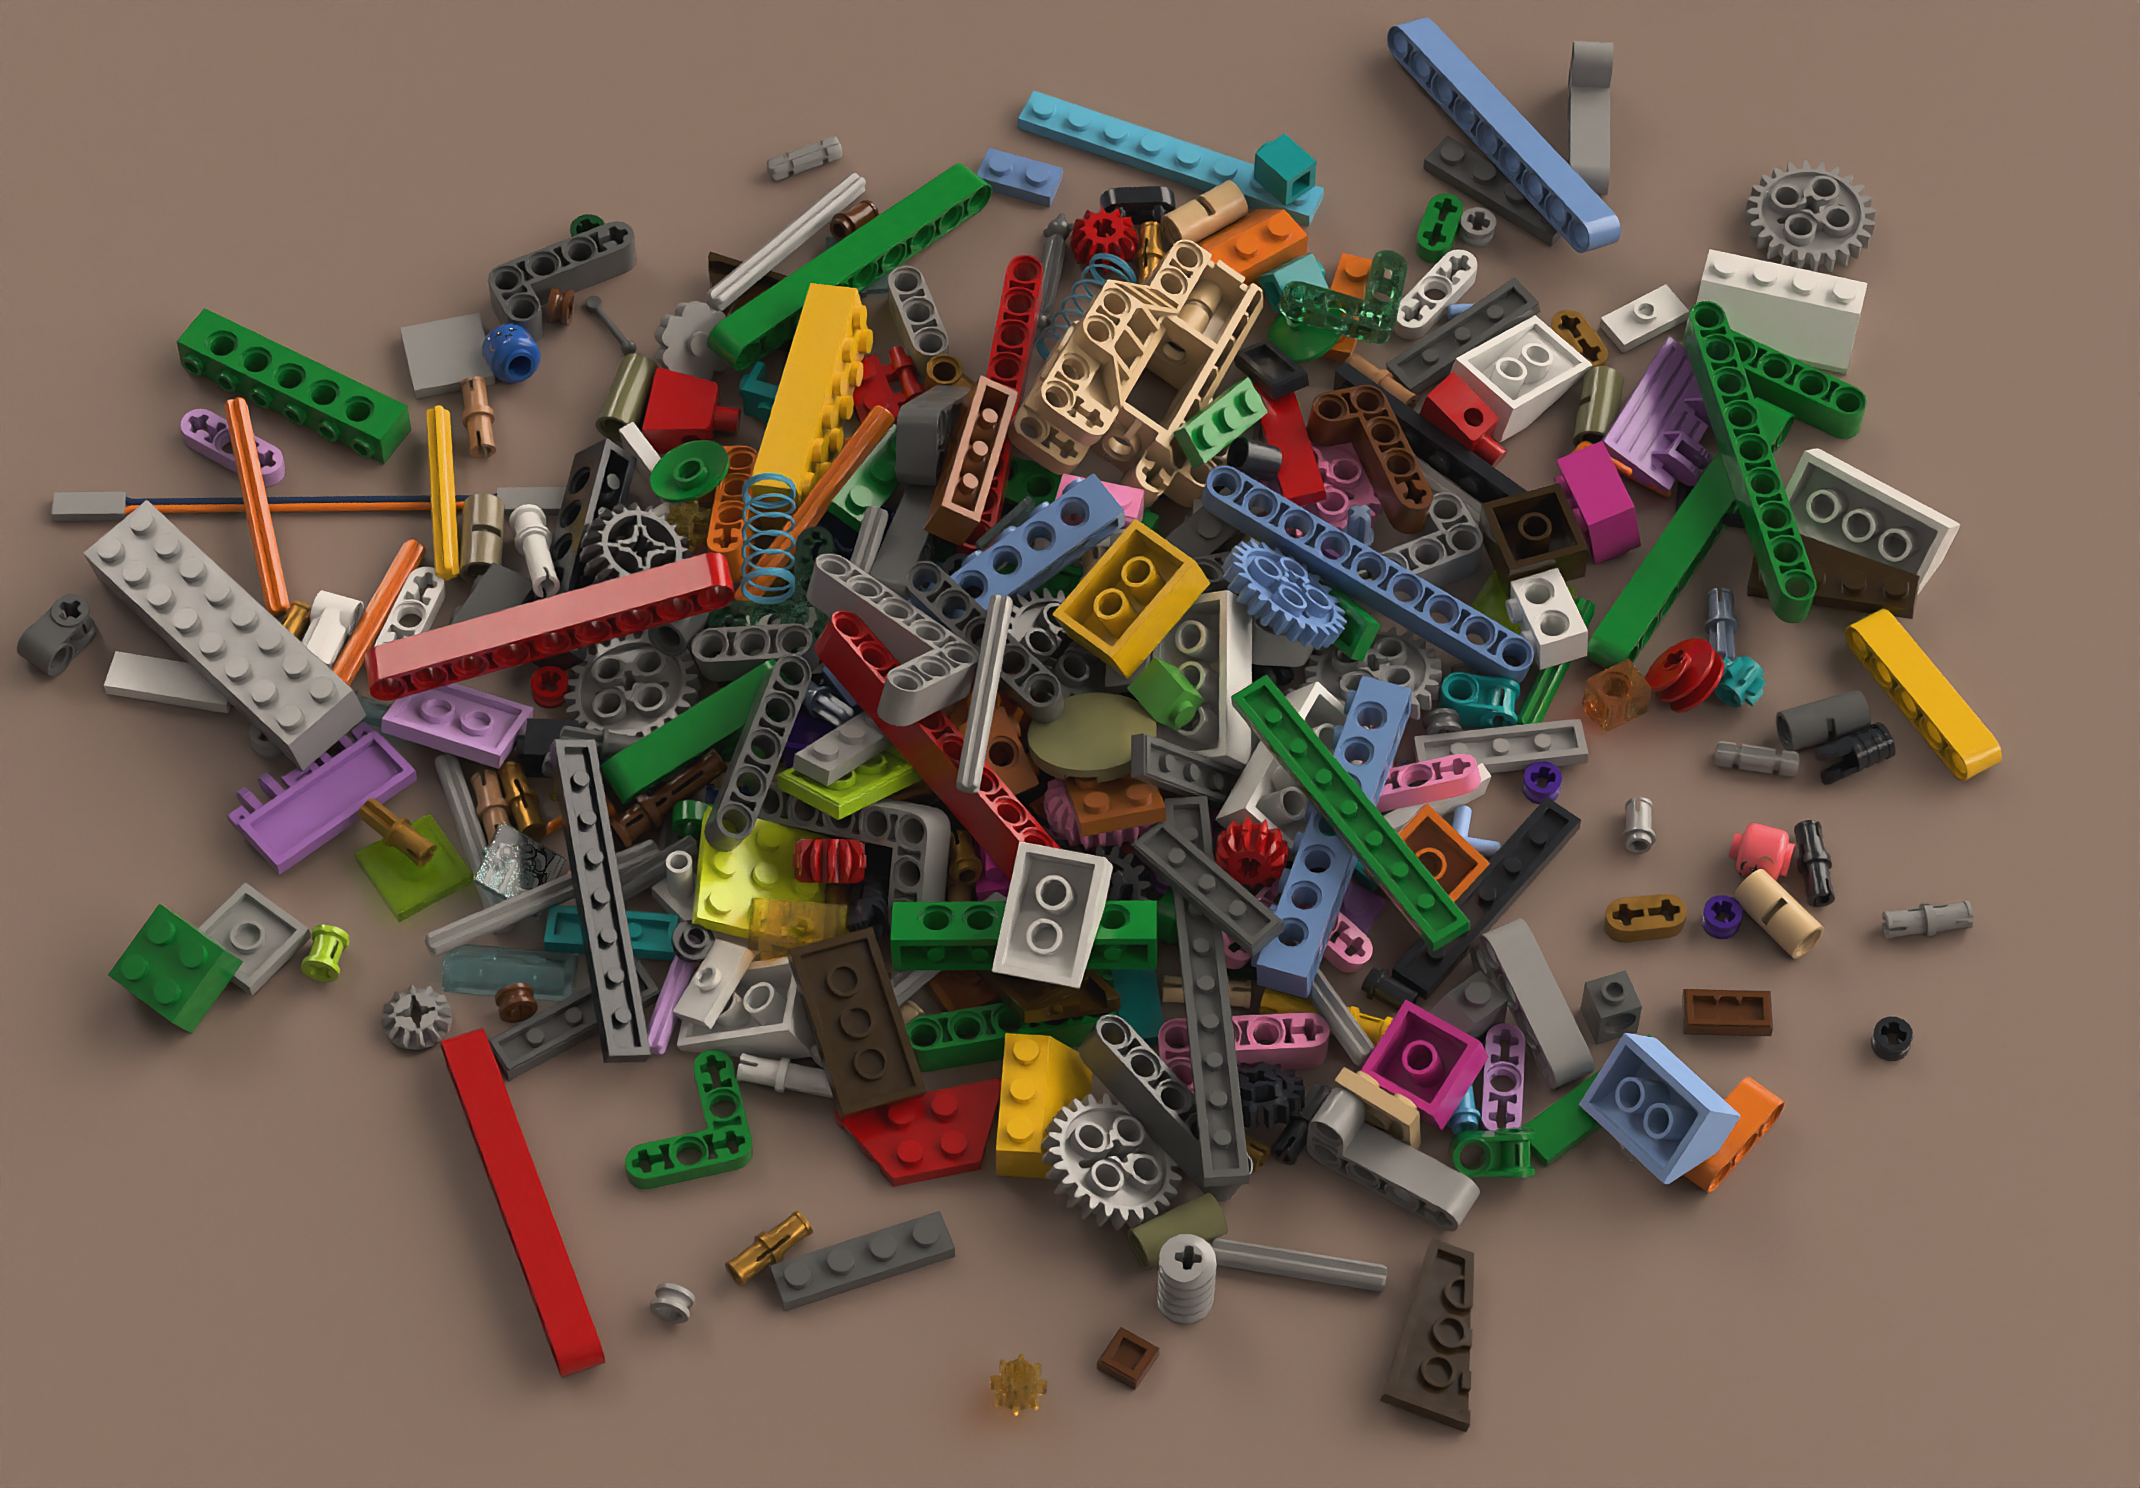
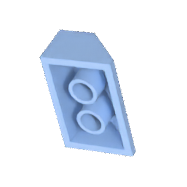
(1658, 1108)

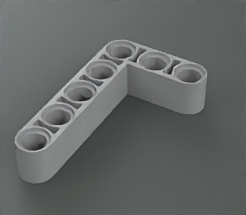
(934, 661)
(868, 824)

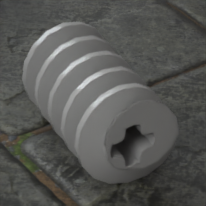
(1186, 1279)

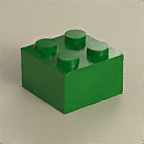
(175, 968)

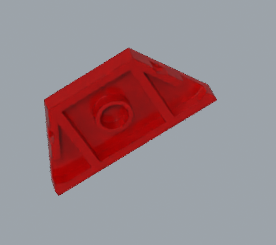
(929, 1134)

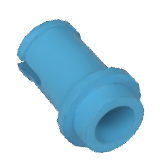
(1465, 1116)

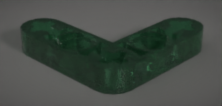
(1368, 309)
(790, 610)

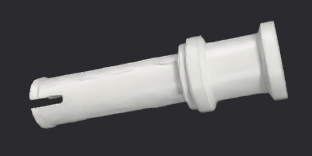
(533, 542)

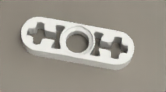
(1436, 278)
(409, 603)

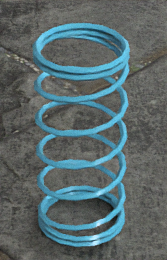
(1042, 350)
(779, 572)

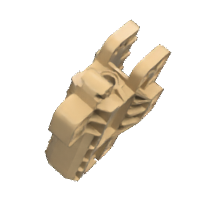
(1098, 359)

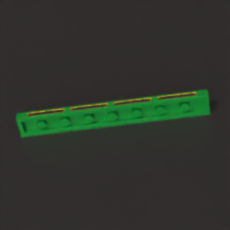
(1350, 813)

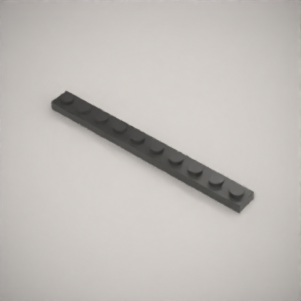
(1208, 1017)

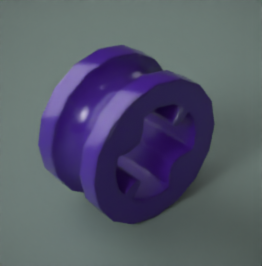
(1541, 770)
(1724, 904)

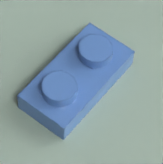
(1020, 177)

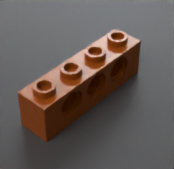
(970, 461)

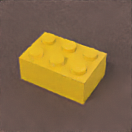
(1131, 598)

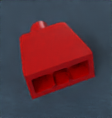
(685, 411)
(1464, 417)

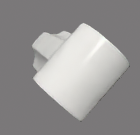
(331, 621)

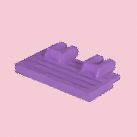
(1662, 423)
(320, 798)

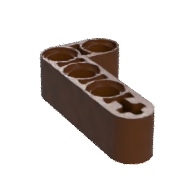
(1368, 422)

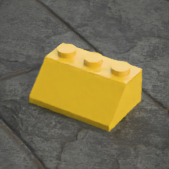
(1036, 1083)

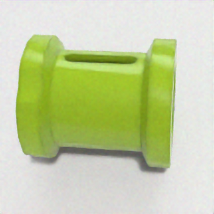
(325, 953)

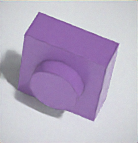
(1362, 907)

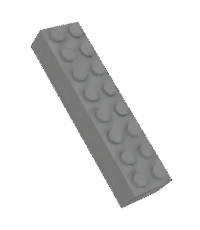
(225, 635)

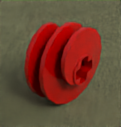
(1686, 674)

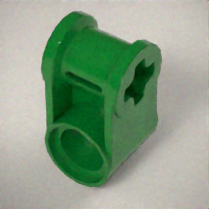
(1497, 1153)

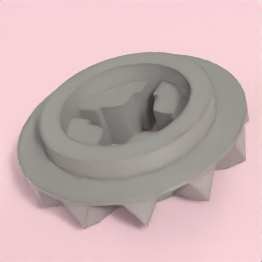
(433, 1024)

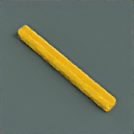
(442, 493)

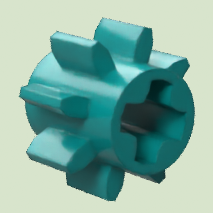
(1740, 682)

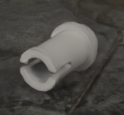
(1638, 832)

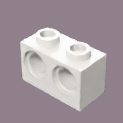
(1548, 618)

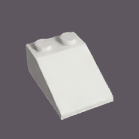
(1521, 373)
(1052, 914)
(759, 1018)

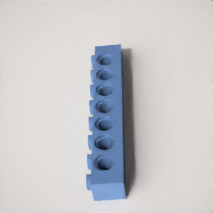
(1034, 567)
(1295, 967)

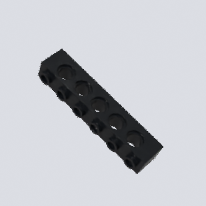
(596, 482)

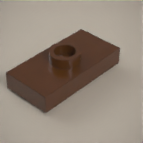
(1727, 1012)

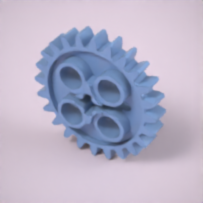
(1283, 594)

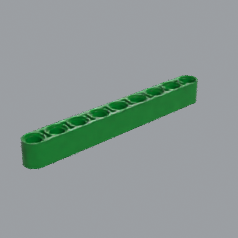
(852, 263)
(1740, 438)
(1675, 555)

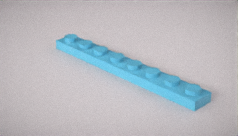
(1154, 152)

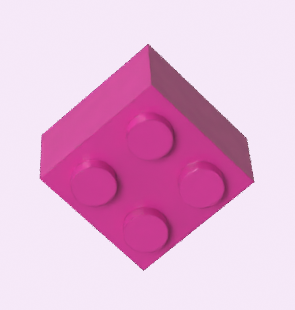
(1599, 502)
(1426, 1062)

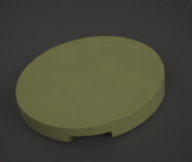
(1090, 737)

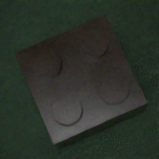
(1533, 535)

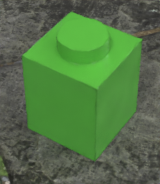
(1166, 694)

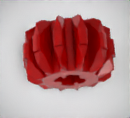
(1103, 234)
(1252, 853)
(829, 861)

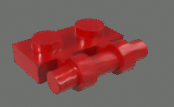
(876, 388)

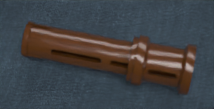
(709, 765)

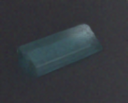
(489, 968)

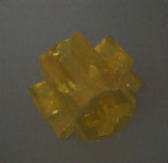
(692, 523)
(1017, 1395)

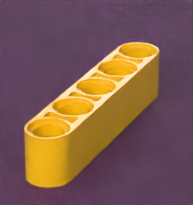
(1923, 694)

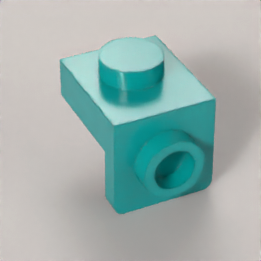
(757, 393)

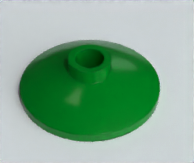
(1300, 340)
(689, 471)

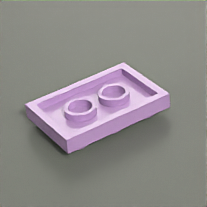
(459, 722)

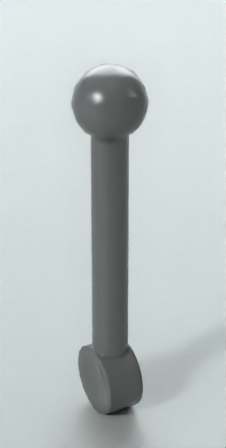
(594, 305)

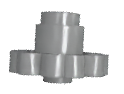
(685, 340)

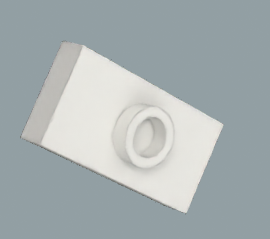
(1644, 318)
(713, 983)

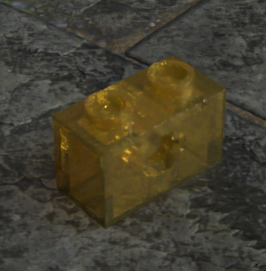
(773, 917)

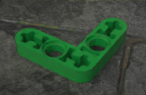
(718, 1133)

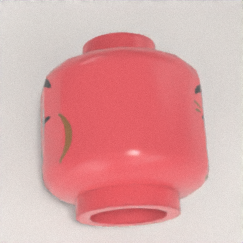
(1762, 849)

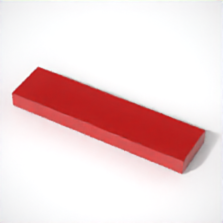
(1285, 428)

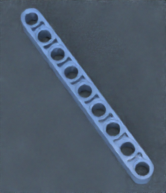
(1504, 135)
(1357, 557)

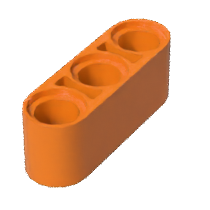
(1758, 1113)

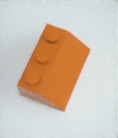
(1257, 243)

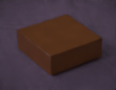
(1128, 1358)

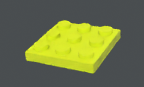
(752, 870)

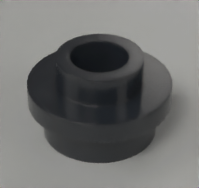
(685, 948)

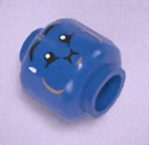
(511, 353)

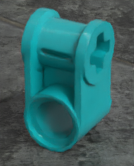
(1480, 699)

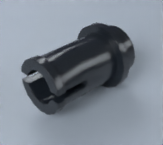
(1388, 989)

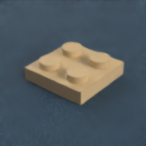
(1387, 1113)

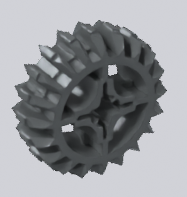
(646, 545)

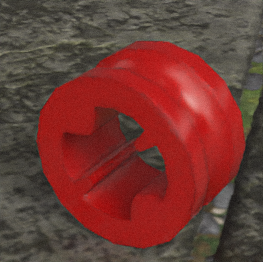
(551, 675)

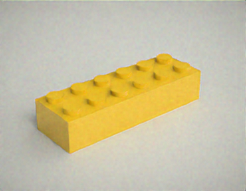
(813, 396)

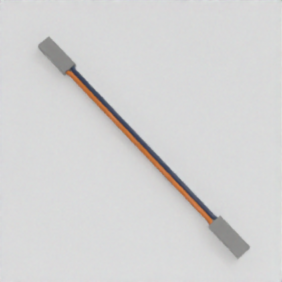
(113, 505)

